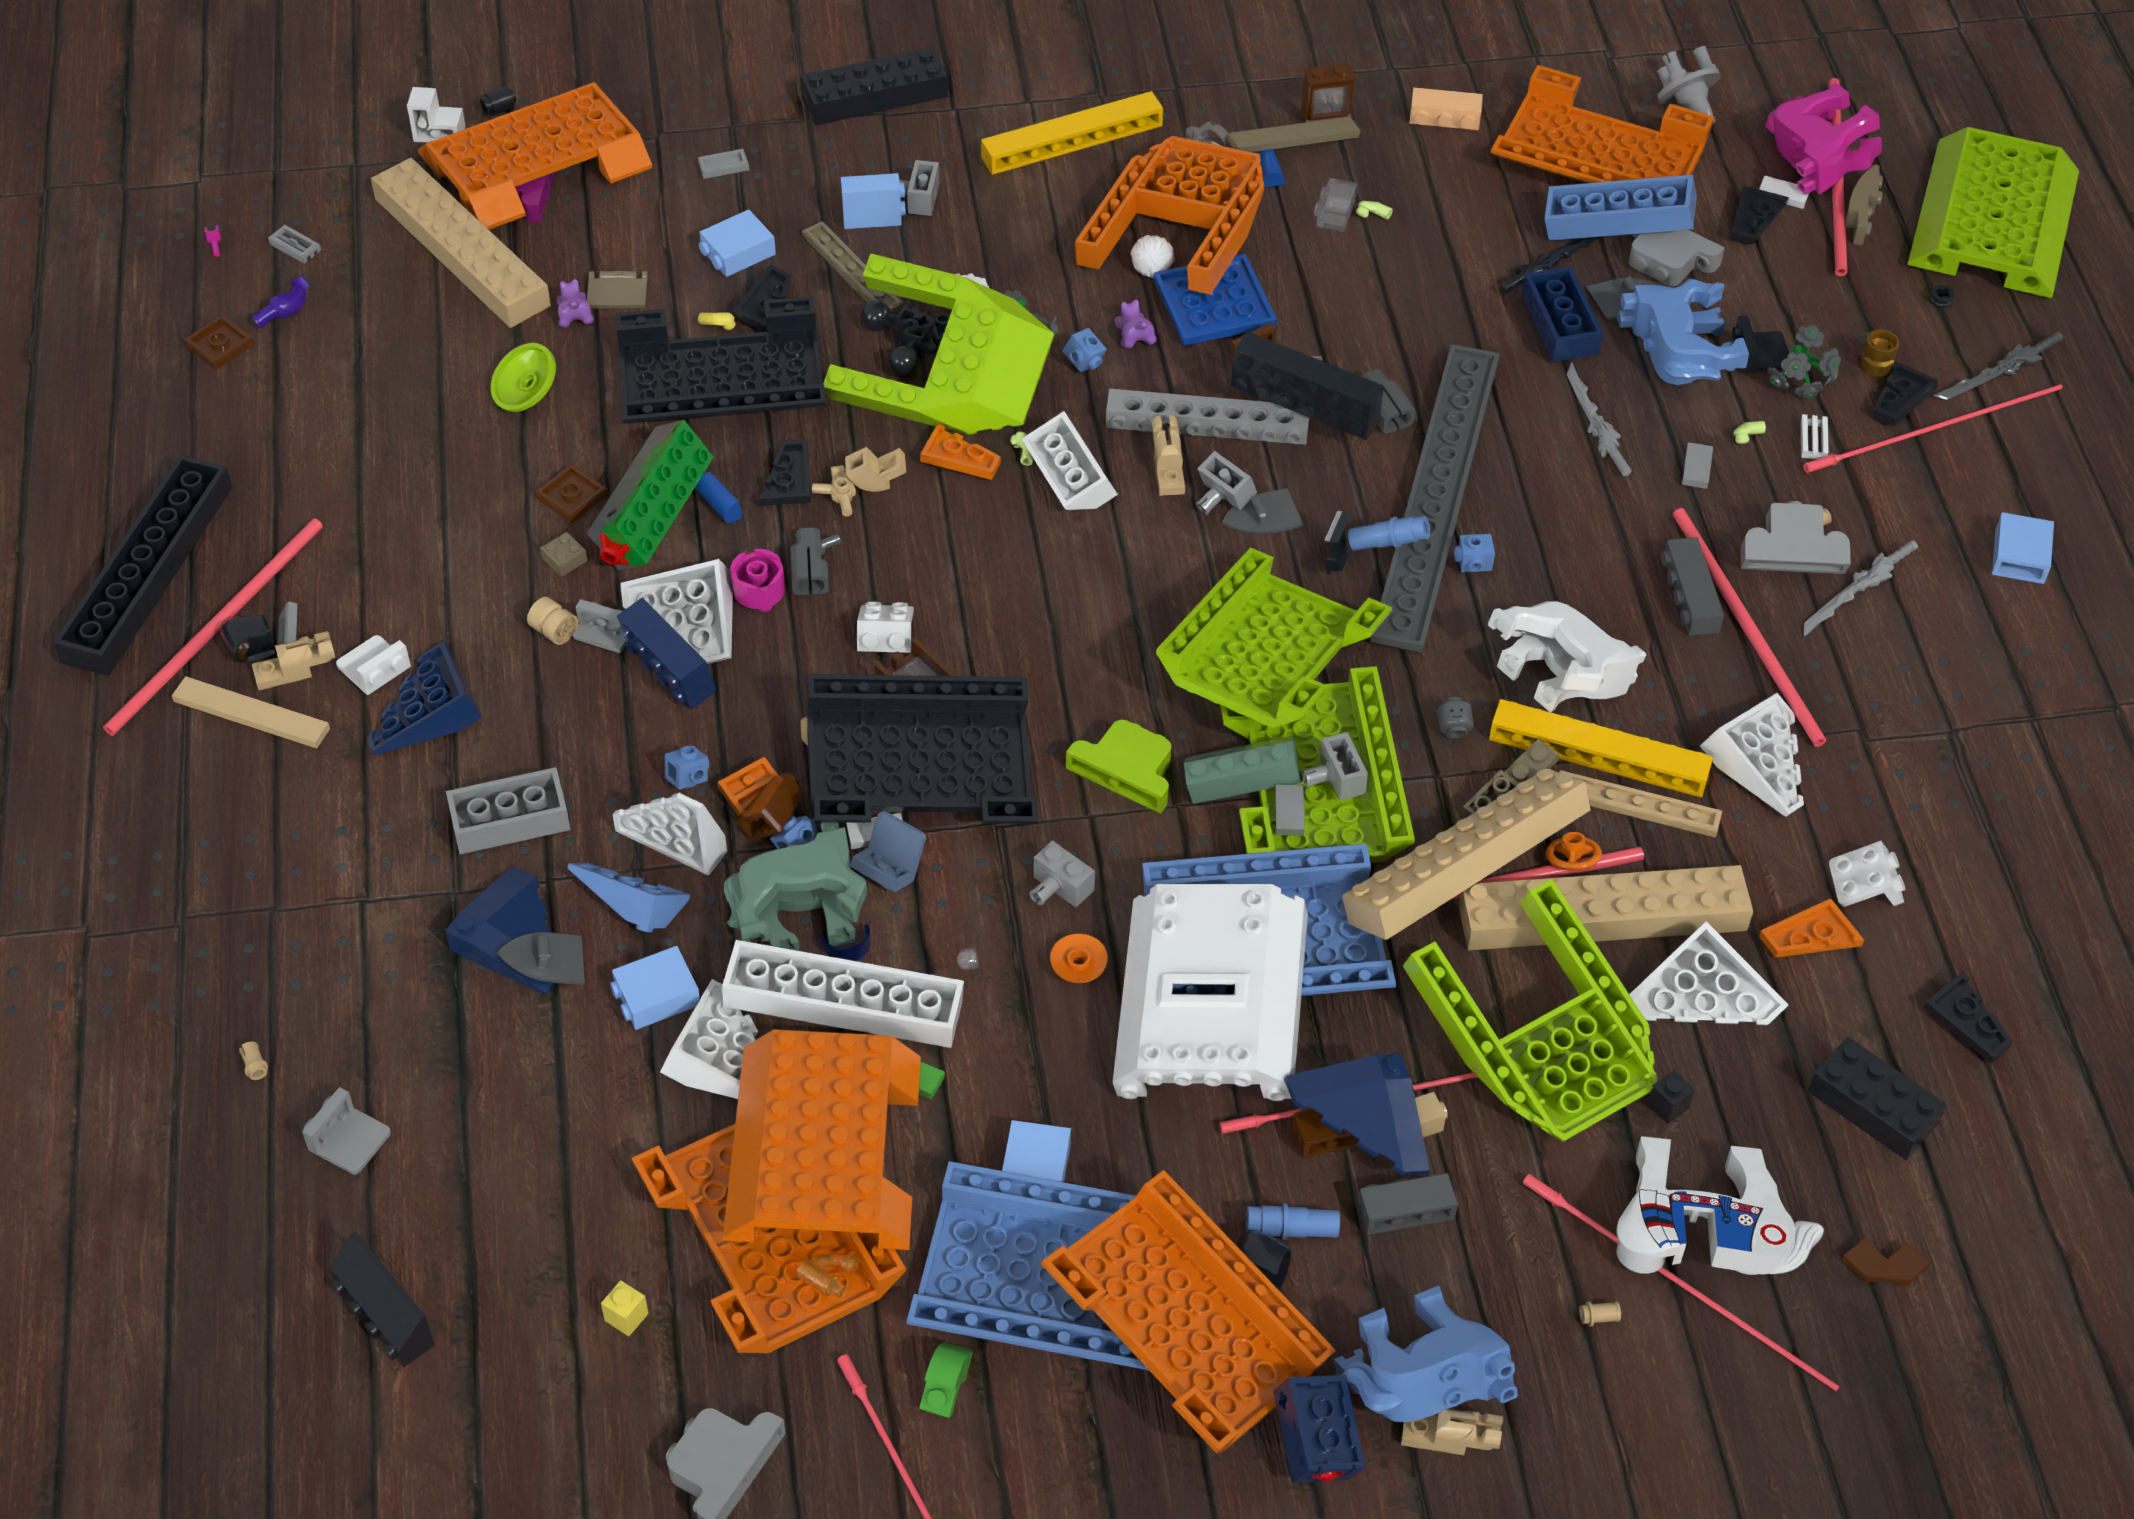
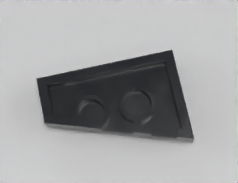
(1755, 213)
(789, 477)
(1967, 1017)

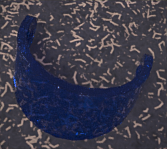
(851, 953)

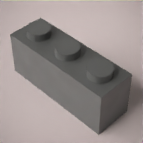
(1407, 1203)

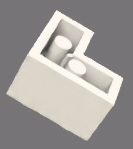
(428, 119)

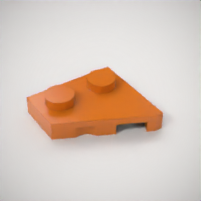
(746, 784)

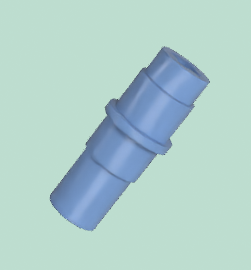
(1389, 533)
(1293, 1221)

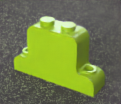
(1126, 762)

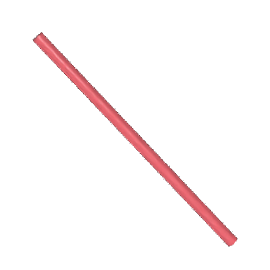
(1838, 202)
(212, 627)
(1753, 633)
(1550, 871)

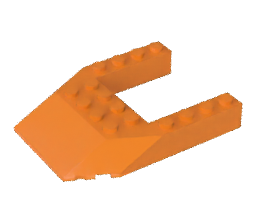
(1185, 185)

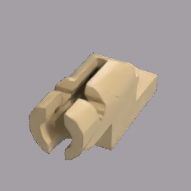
(1168, 458)
(293, 661)
(1454, 1431)

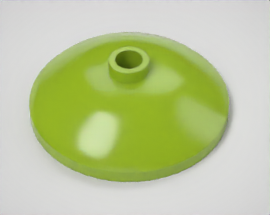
(523, 377)

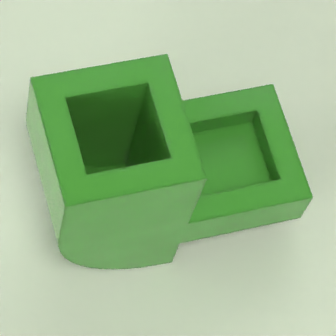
(943, 1378)

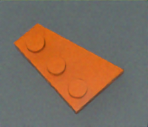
(954, 453)
(1811, 931)

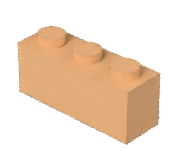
(1446, 108)

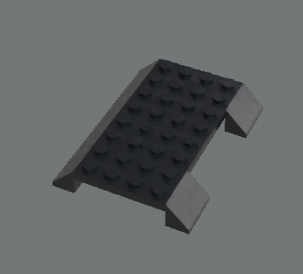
(720, 372)
(918, 747)

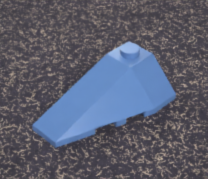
(635, 902)

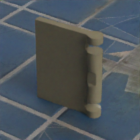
(617, 289)

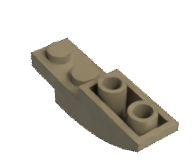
(1863, 204)
(1534, 759)

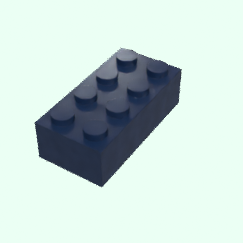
(1562, 314)
(665, 653)

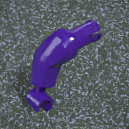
(284, 304)

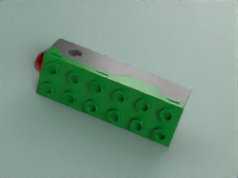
(650, 495)

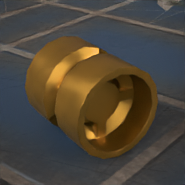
(1879, 352)

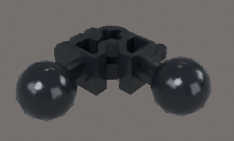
(911, 328)

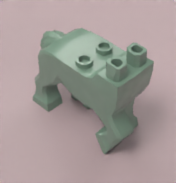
(797, 880)

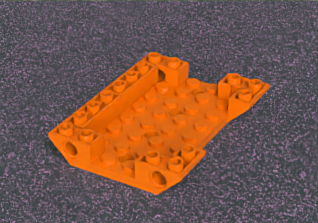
(583, 126)

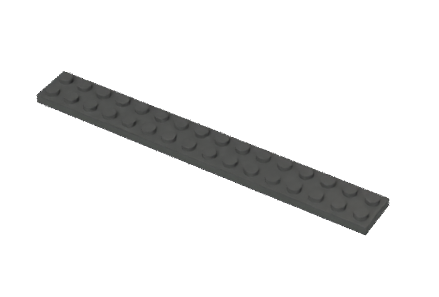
(1438, 495)

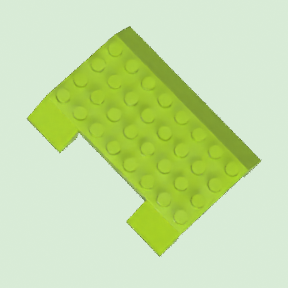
(1263, 642)
(1371, 819)

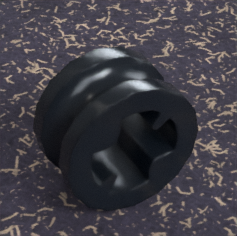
(1938, 292)

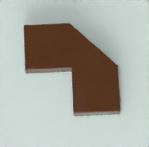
(1872, 1266)

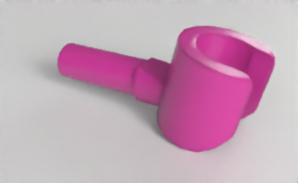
(213, 237)

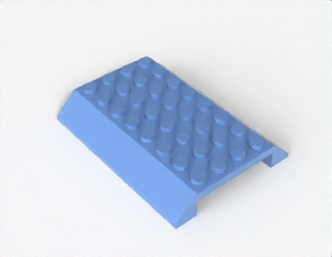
(1335, 953)
(987, 1268)

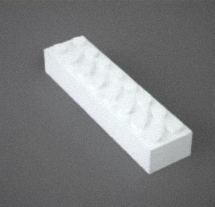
(843, 993)

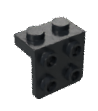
(1764, 348)

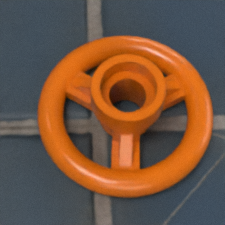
(1573, 846)

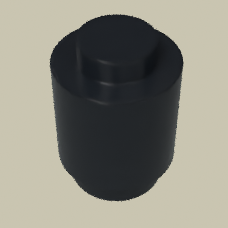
(498, 101)

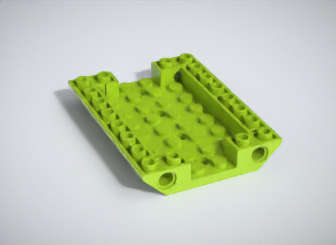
(1966, 193)

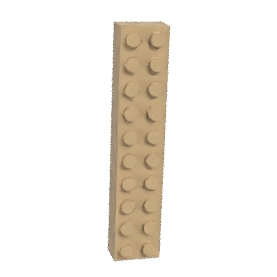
(461, 242)
(1465, 853)
(1612, 906)

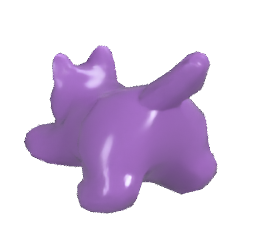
(573, 305)
(1134, 326)

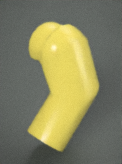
(723, 319)

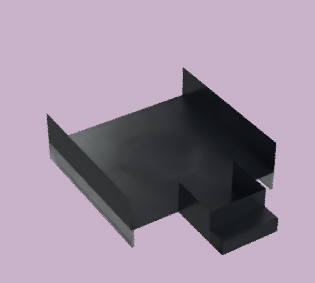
(1339, 545)

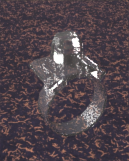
(1201, 133)

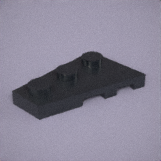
(771, 285)
(1902, 393)

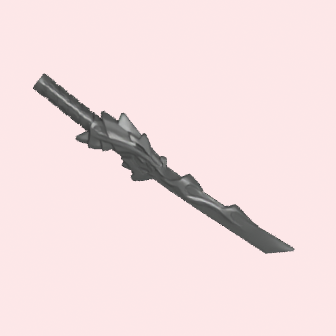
(2008, 365)

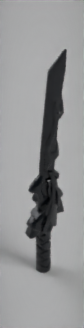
(1545, 262)

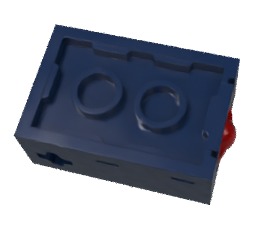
(1319, 1429)

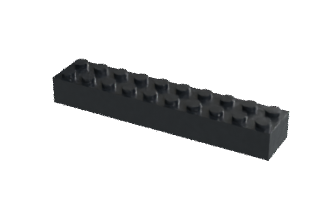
(143, 565)

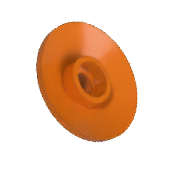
(1080, 949)

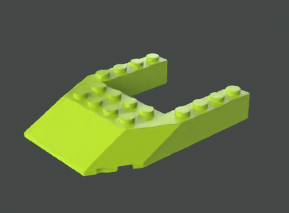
(983, 363)
(1567, 1063)

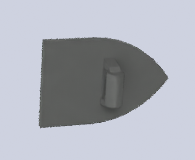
(1608, 294)
(1265, 514)
(546, 957)

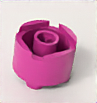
(758, 579)

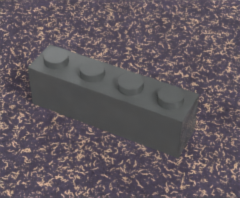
(1692, 586)

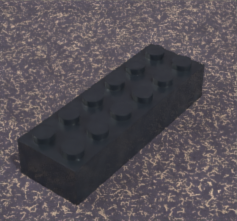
(874, 86)
(1307, 385)

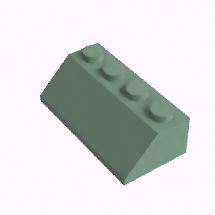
(1242, 769)

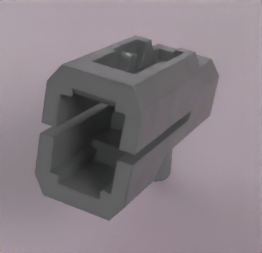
(1394, 404)
(809, 550)

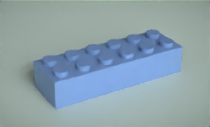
(1621, 207)

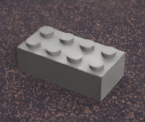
(508, 810)

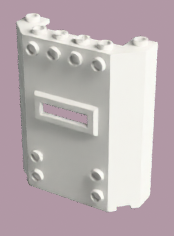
(1212, 936)

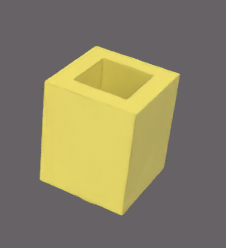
(624, 1308)

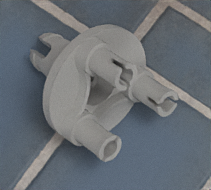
(1688, 88)

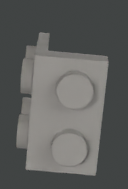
(344, 1133)

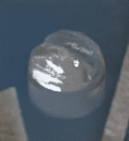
(968, 959)

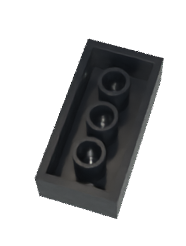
(1877, 1098)

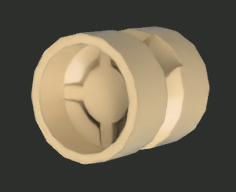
(552, 620)

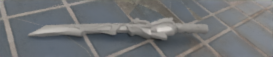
(1604, 431)
(1879, 572)

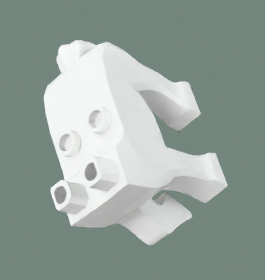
(1574, 649)

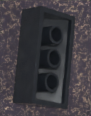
(380, 1302)

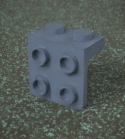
(892, 853)

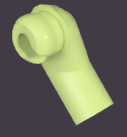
(1373, 207)
(1748, 428)
(1026, 457)

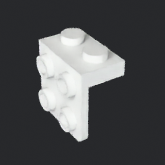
(884, 627)
(374, 663)
(1867, 874)

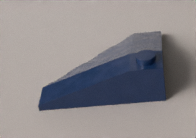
(429, 704)
(497, 916)
(1370, 1101)

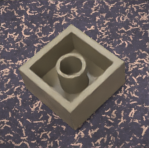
(563, 554)

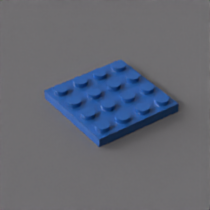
(1232, 308)

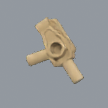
(841, 489)

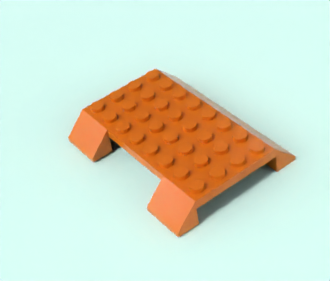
(1595, 147)
(816, 1135)
(766, 1297)
(1191, 1310)

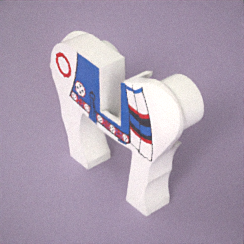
(1744, 1233)

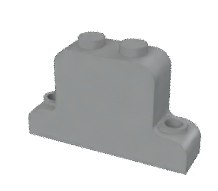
(1673, 255)
(721, 1458)

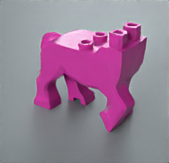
(1817, 145)

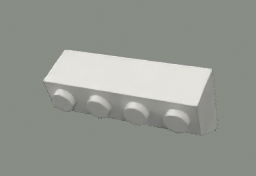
(1069, 465)

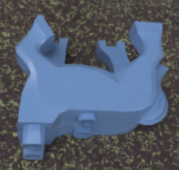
(1670, 329)
(1435, 1371)

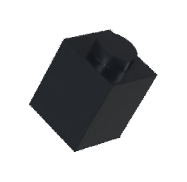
(1670, 1096)

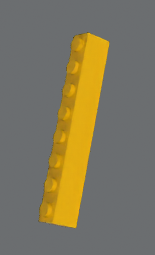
(1071, 132)
(1602, 748)

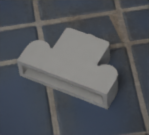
(1795, 542)

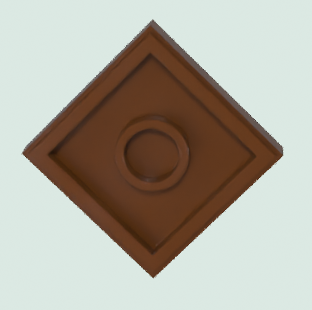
(219, 342)
(571, 493)

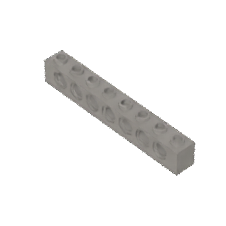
(1206, 416)

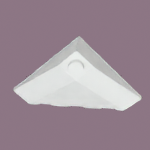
(694, 602)
(1759, 753)
(676, 829)
(1707, 983)
(711, 1046)

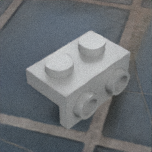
(598, 626)

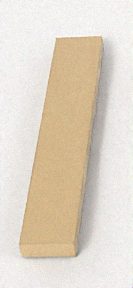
(251, 712)
(1651, 806)

